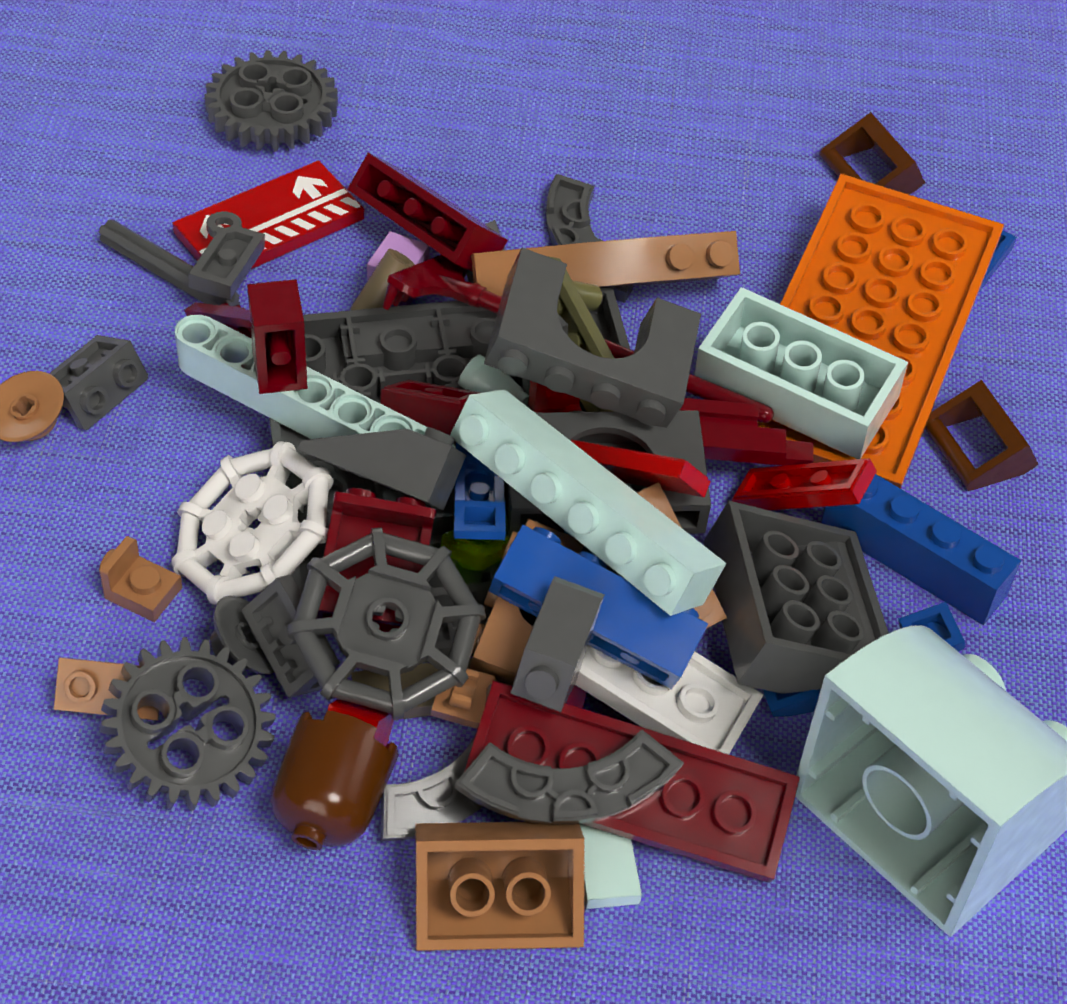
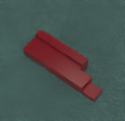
(733, 434)

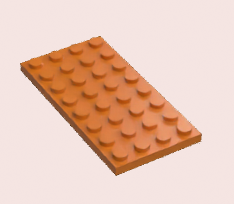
(898, 280)

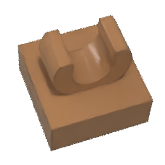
(465, 703)

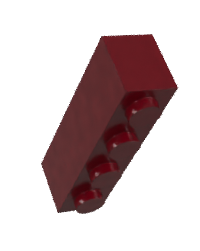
(423, 212)

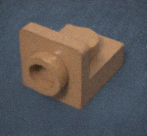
(137, 581)

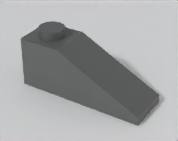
(396, 459)

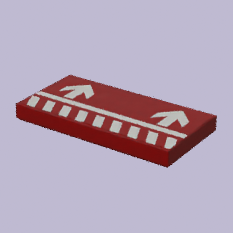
(286, 209)

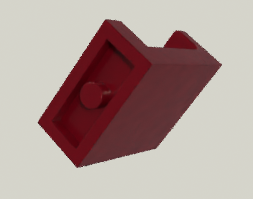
(353, 518)

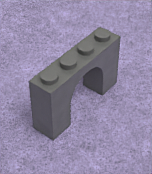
(534, 346)
(679, 440)

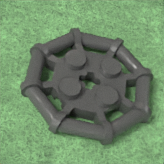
(390, 651)

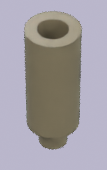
(375, 288)

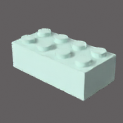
(803, 371)

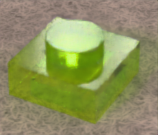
(474, 553)

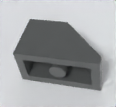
(557, 644)

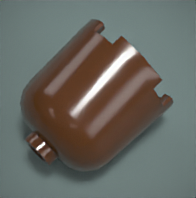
(331, 780)

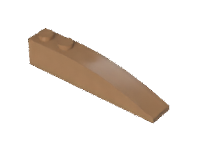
(626, 260)

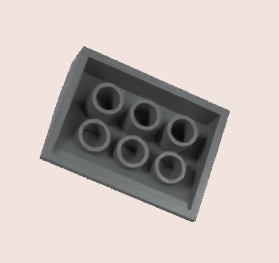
(791, 597)

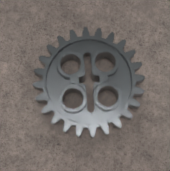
(271, 100)
(215, 760)

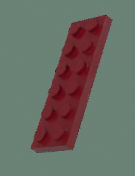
(709, 811)

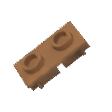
(85, 685)

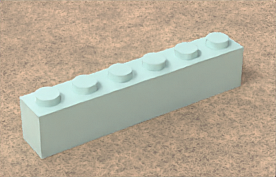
(588, 501)

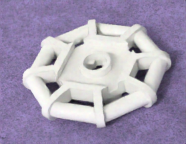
(278, 541)

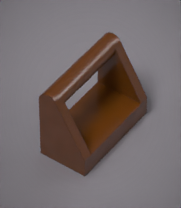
(871, 134)
(971, 404)

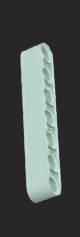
(324, 410)

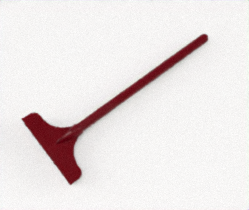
(447, 279)

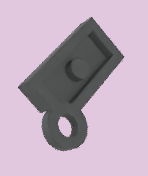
(226, 257)

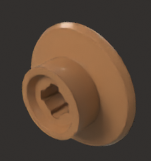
(29, 406)

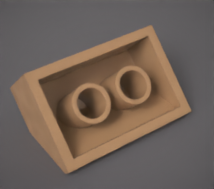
(499, 886)

